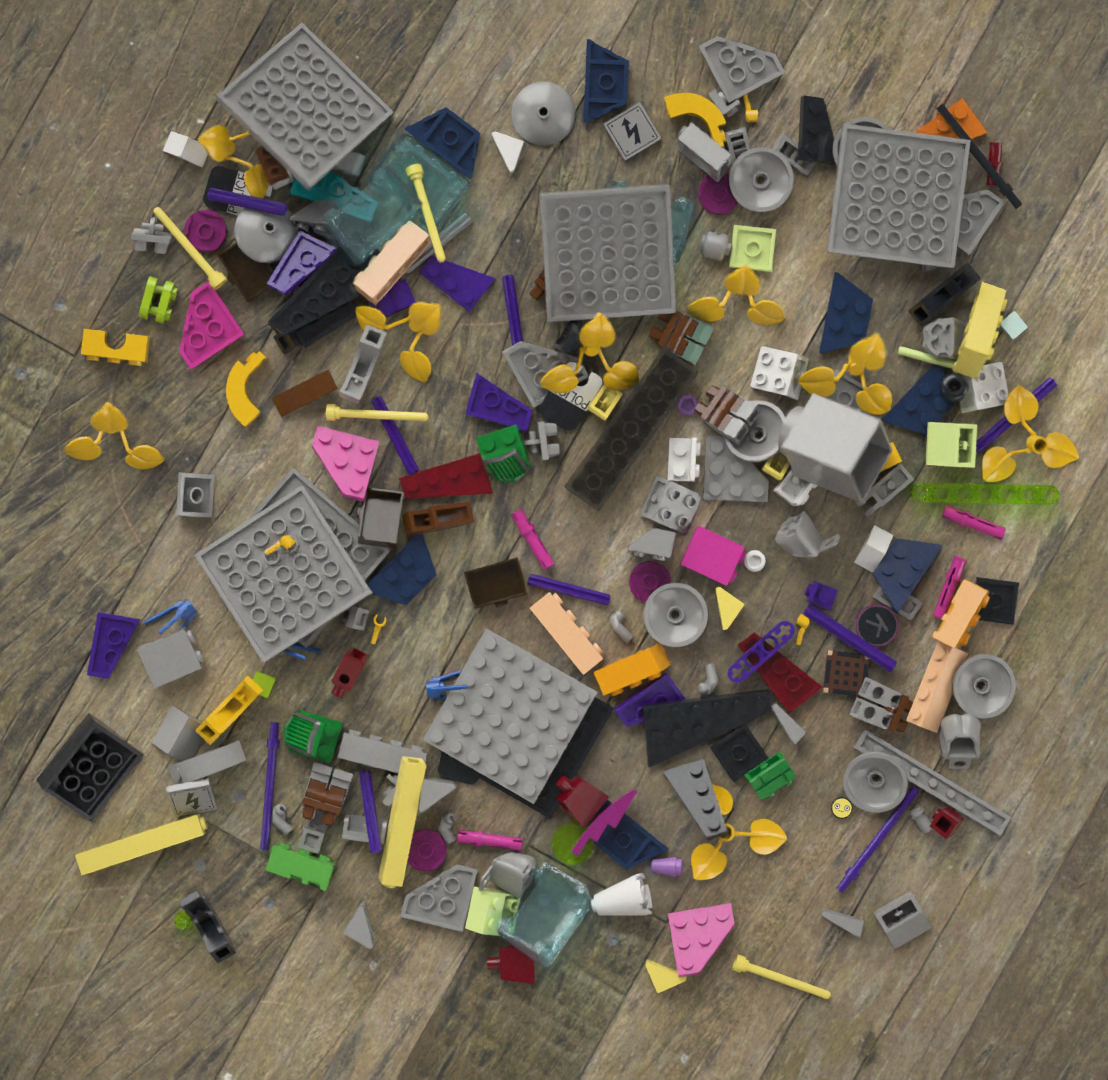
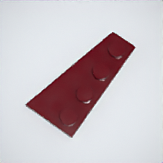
(454, 478)
(782, 676)

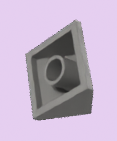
(195, 495)
(178, 734)
(433, 790)
(360, 927)

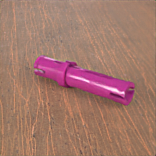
(973, 522)
(530, 535)
(950, 586)
(489, 840)

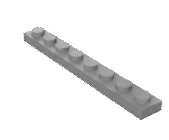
(938, 784)

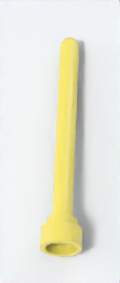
(415, 174)
(216, 279)
(335, 412)
(742, 965)

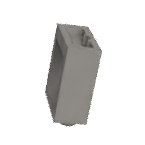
(704, 152)

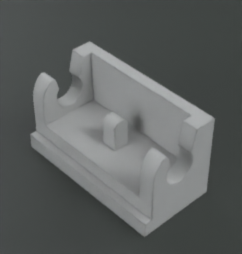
(356, 828)

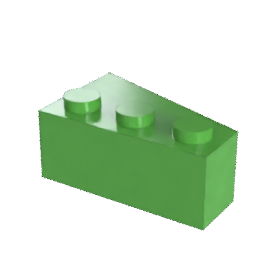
(301, 865)

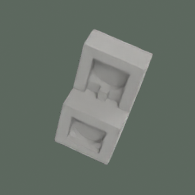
(908, 609)
(313, 834)

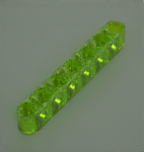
(994, 490)

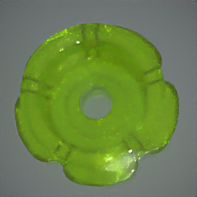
(182, 921)

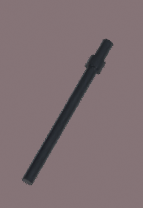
(1005, 189)

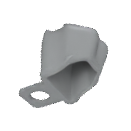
(943, 337)
(801, 537)
(960, 739)
(511, 873)

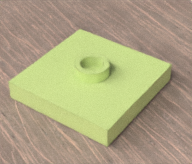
(752, 247)

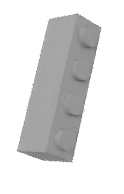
(376, 752)

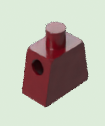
(352, 666)
(579, 799)
(513, 965)

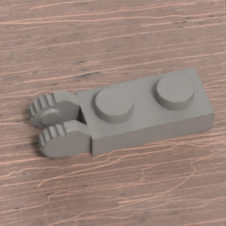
(887, 488)

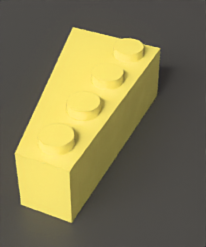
(981, 330)

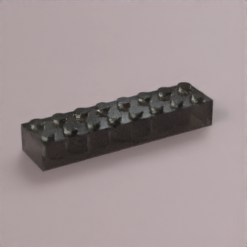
(630, 429)

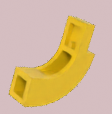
(700, 107)
(236, 391)
(229, 710)

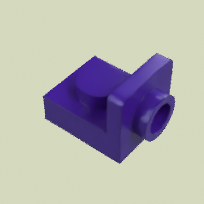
(820, 594)

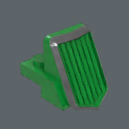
(504, 454)
(312, 735)

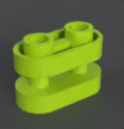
(167, 293)

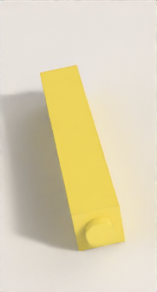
(402, 822)
(141, 843)

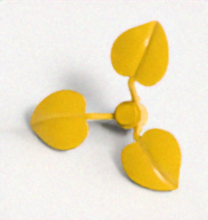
(221, 146)
(739, 282)
(422, 319)
(593, 336)
(865, 353)
(111, 421)
(1055, 450)
(765, 838)

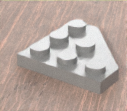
(739, 66)
(976, 216)
(532, 363)
(729, 476)
(442, 899)

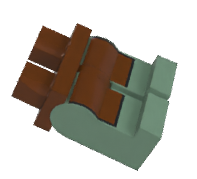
(677, 329)

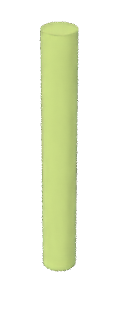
(926, 357)

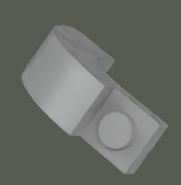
(363, 364)
(207, 763)

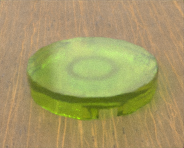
(565, 839)

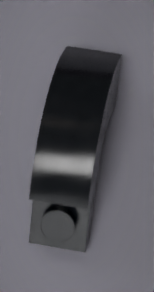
(944, 294)
(209, 926)

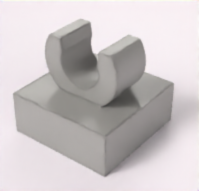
(357, 618)

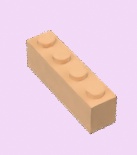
(392, 262)
(566, 632)
(936, 687)

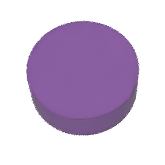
(687, 404)

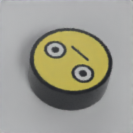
(841, 807)

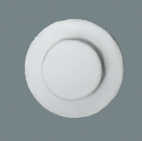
(754, 561)

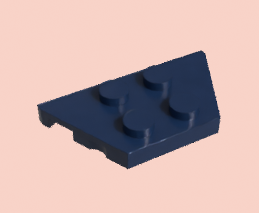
(604, 81)
(449, 138)
(846, 315)
(920, 403)
(903, 569)
(405, 574)
(628, 842)

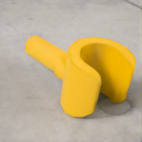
(750, 115)
(285, 541)
(803, 622)
(376, 630)

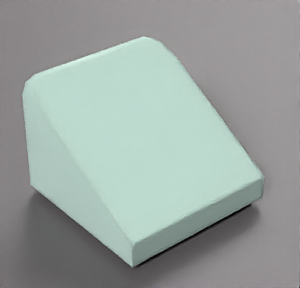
(1013, 325)

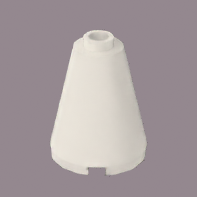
(624, 898)

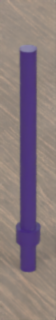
(272, 745)
(852, 872)

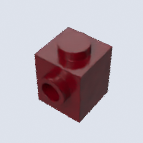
(946, 822)

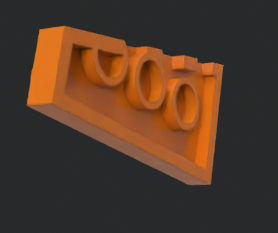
(963, 116)

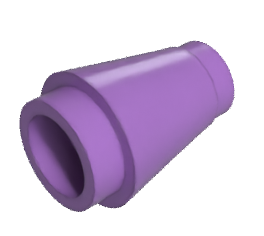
(668, 866)

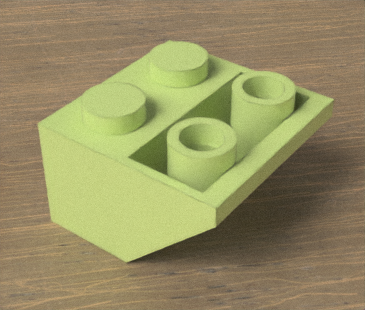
(951, 444)
(488, 908)

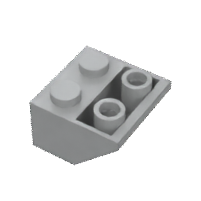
(654, 542)
(902, 919)

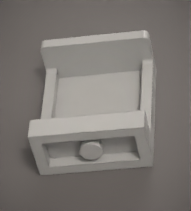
(171, 657)

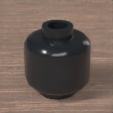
(960, 385)

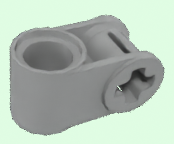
(351, 164)

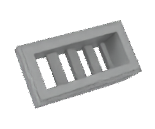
(734, 133)
(791, 144)
(791, 728)
(849, 923)

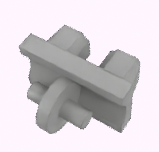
(151, 233)
(544, 430)

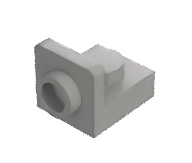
(720, 102)
(389, 793)

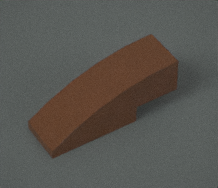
(305, 393)
(437, 518)

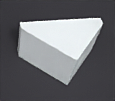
(509, 148)
(186, 149)
(874, 549)

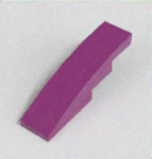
(610, 816)

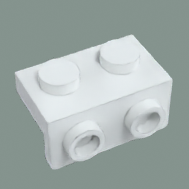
(794, 489)

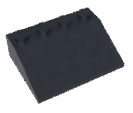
(89, 767)

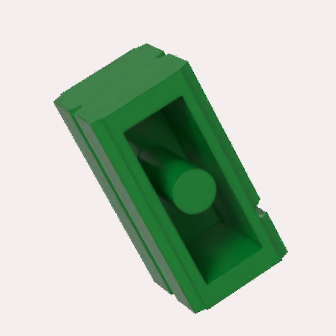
(770, 776)

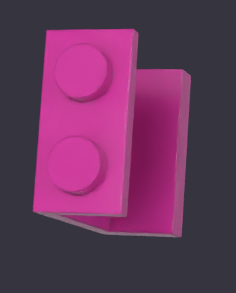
(713, 556)

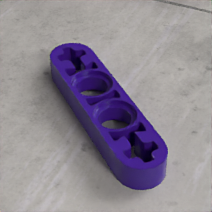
(762, 653)

